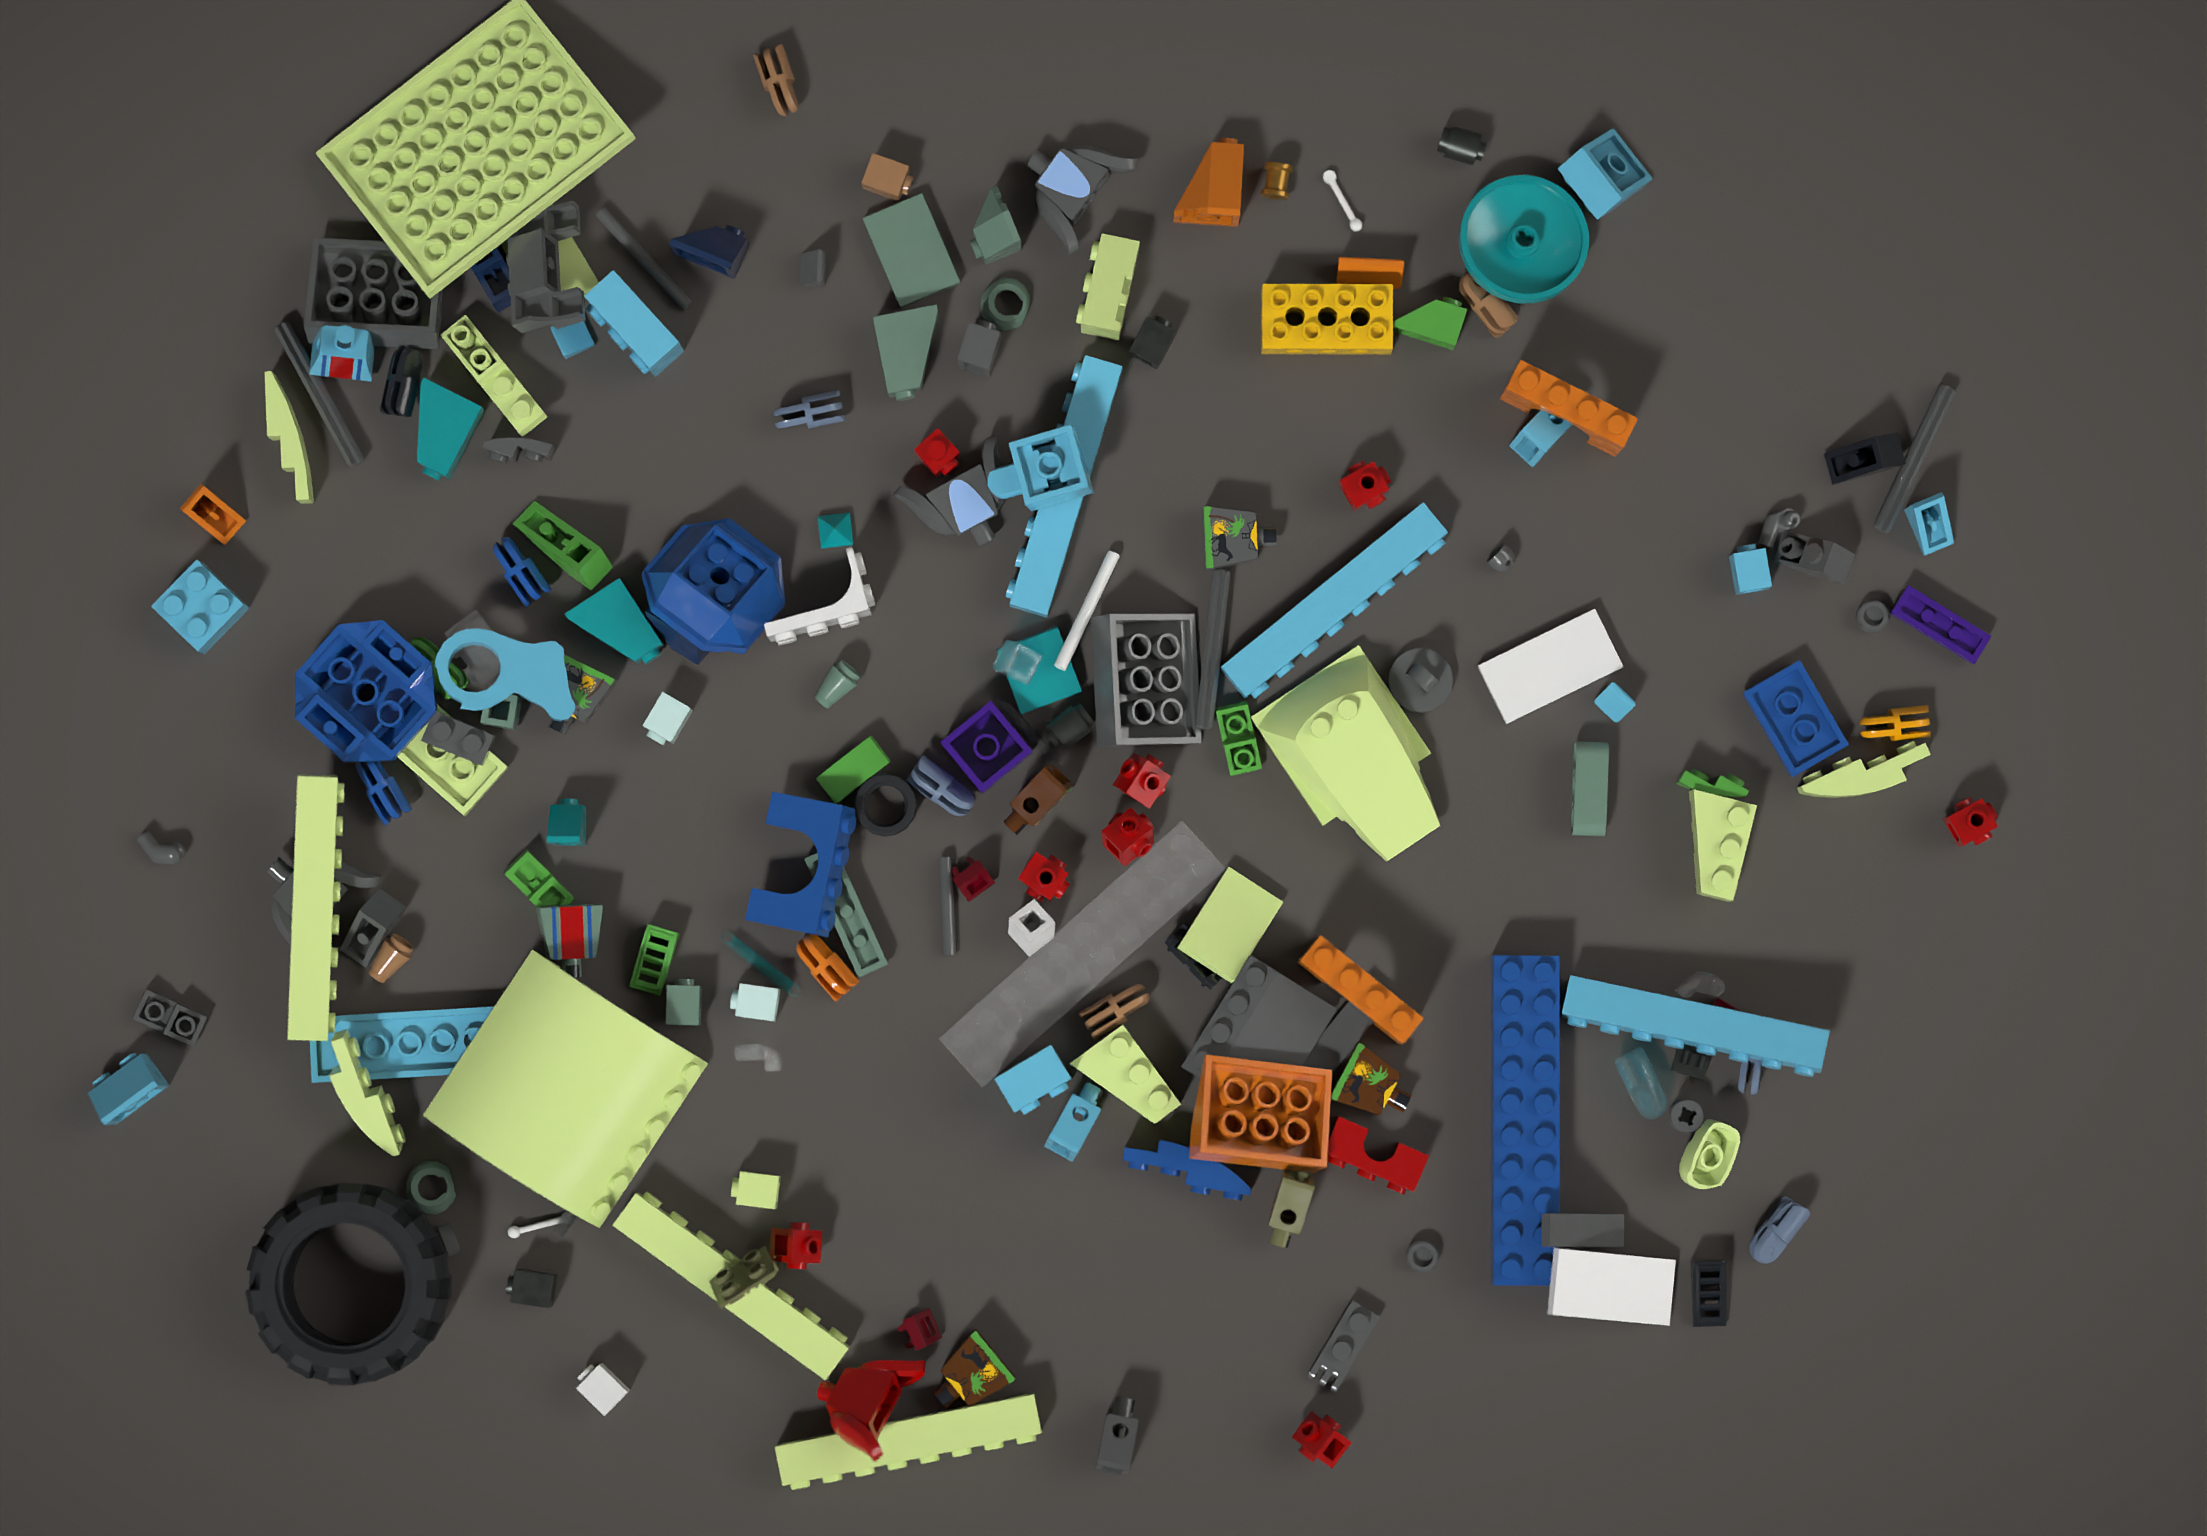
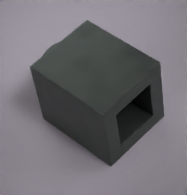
(1152, 341)
(531, 1288)

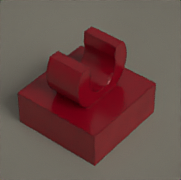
(973, 879)
(921, 1329)

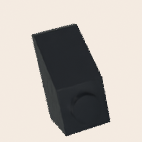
(1864, 458)

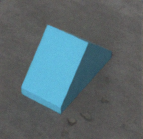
(1930, 523)

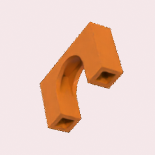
(1602, 422)
(1361, 989)

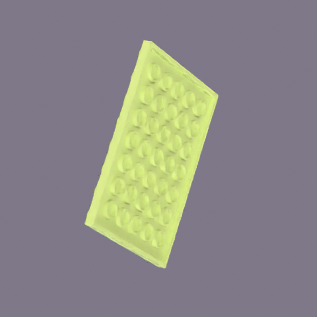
(475, 146)

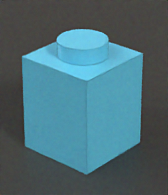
(1750, 569)

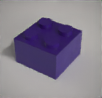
(986, 747)

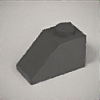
(371, 927)

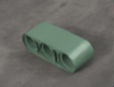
(1589, 788)

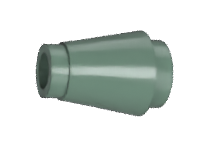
(837, 683)

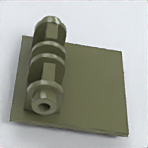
(733, 1282)

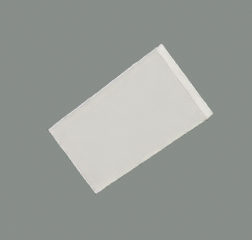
(1550, 666)
(1611, 1286)

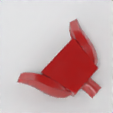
(865, 1399)

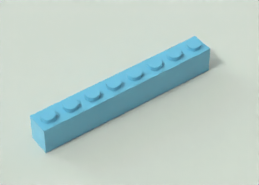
(1054, 525)
(1334, 600)
(1696, 1025)

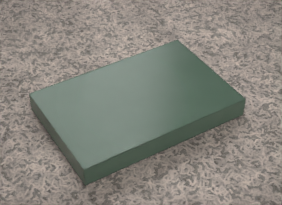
(911, 250)

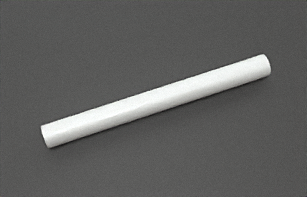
(1086, 610)

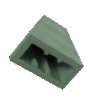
(905, 348)

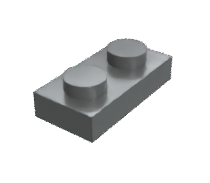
(458, 738)

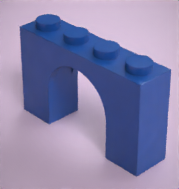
(812, 907)

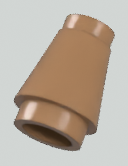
(391, 957)

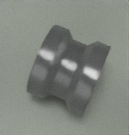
(1680, 1117)

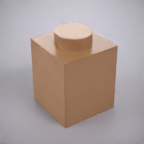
(887, 177)

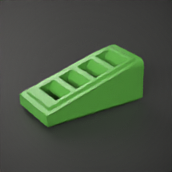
(650, 931)

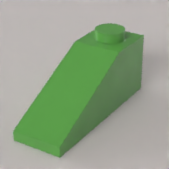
(564, 545)

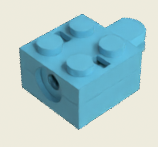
(1044, 473)

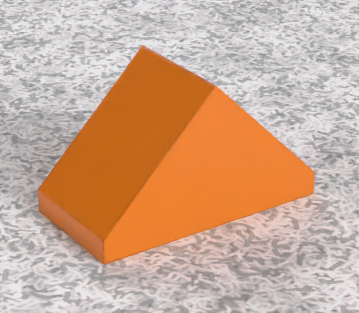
(212, 514)

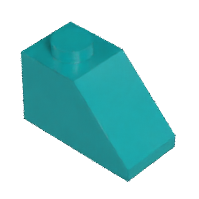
(567, 824)

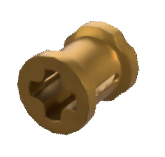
(1277, 180)

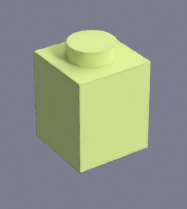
(756, 1189)

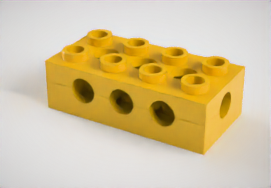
(1337, 299)

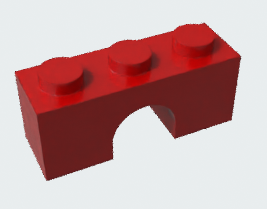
(1400, 1169)

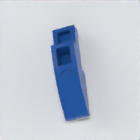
(1200, 1174)

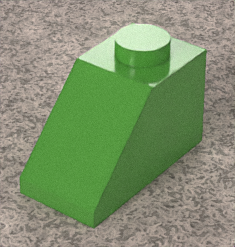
(1434, 323)

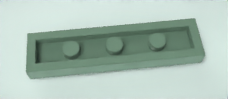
(854, 926)

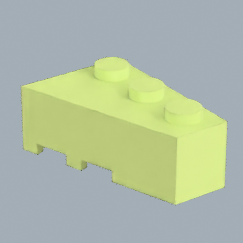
(1108, 286)
(1720, 842)
(1128, 1074)

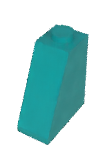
(444, 429)
(618, 622)

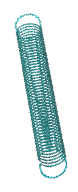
(760, 958)

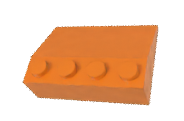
(1262, 1114)

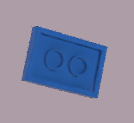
(1795, 719)

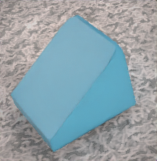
(573, 339)
(1614, 702)

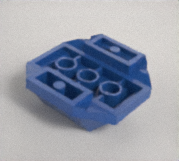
(710, 613)
(331, 687)

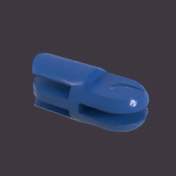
(520, 571)
(382, 791)

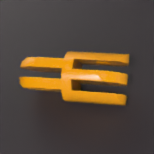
(1895, 724)

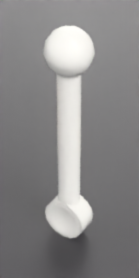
(1329, 177)
(515, 1231)

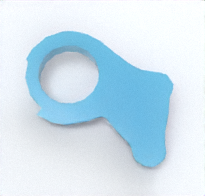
(526, 669)

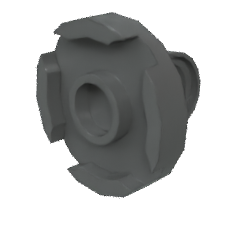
(1420, 680)

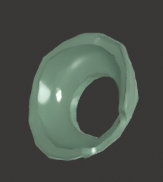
(988, 308)
(416, 1174)

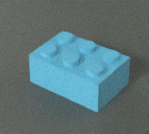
(632, 325)

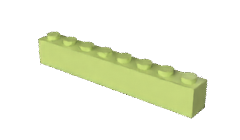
(313, 907)
(762, 1309)
(911, 1439)

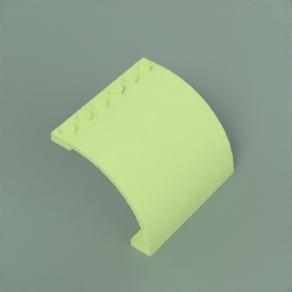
(564, 1090)

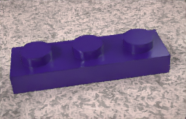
(1940, 624)

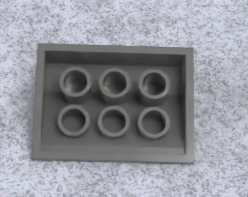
(369, 290)
(1145, 679)
(1263, 1020)

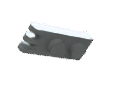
(1344, 1344)

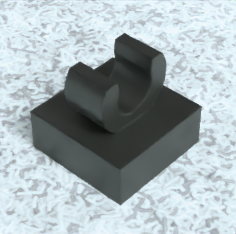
(1690, 1062)

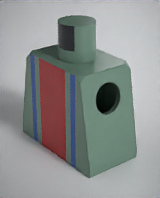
(570, 933)

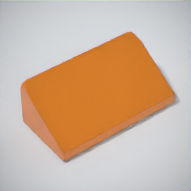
(1370, 271)

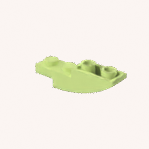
(493, 376)
(1853, 779)
(367, 1107)

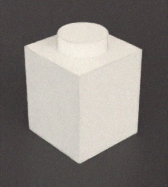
(1031, 927)
(601, 1387)

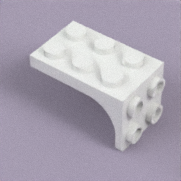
(845, 612)

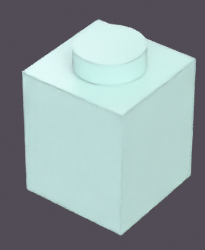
(666, 719)
(755, 1002)

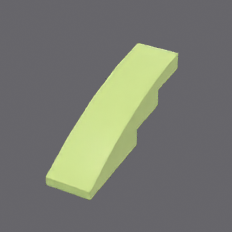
(284, 427)

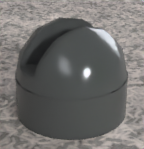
(1500, 557)

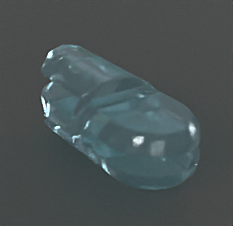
(1642, 1083)

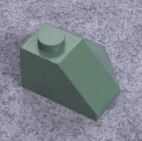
(994, 230)

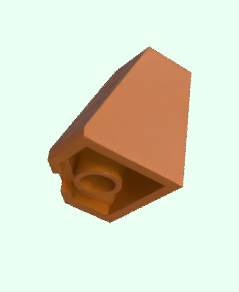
(1215, 187)

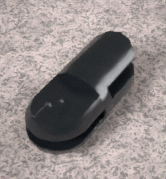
(402, 382)

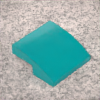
(1047, 682)

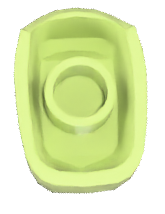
(1709, 1155)

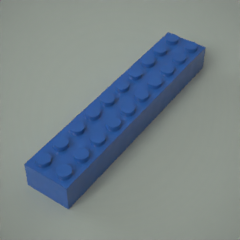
(1524, 1115)

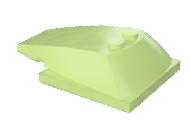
(1353, 754)

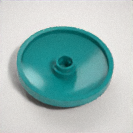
(1523, 239)

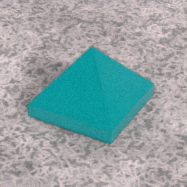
(835, 530)

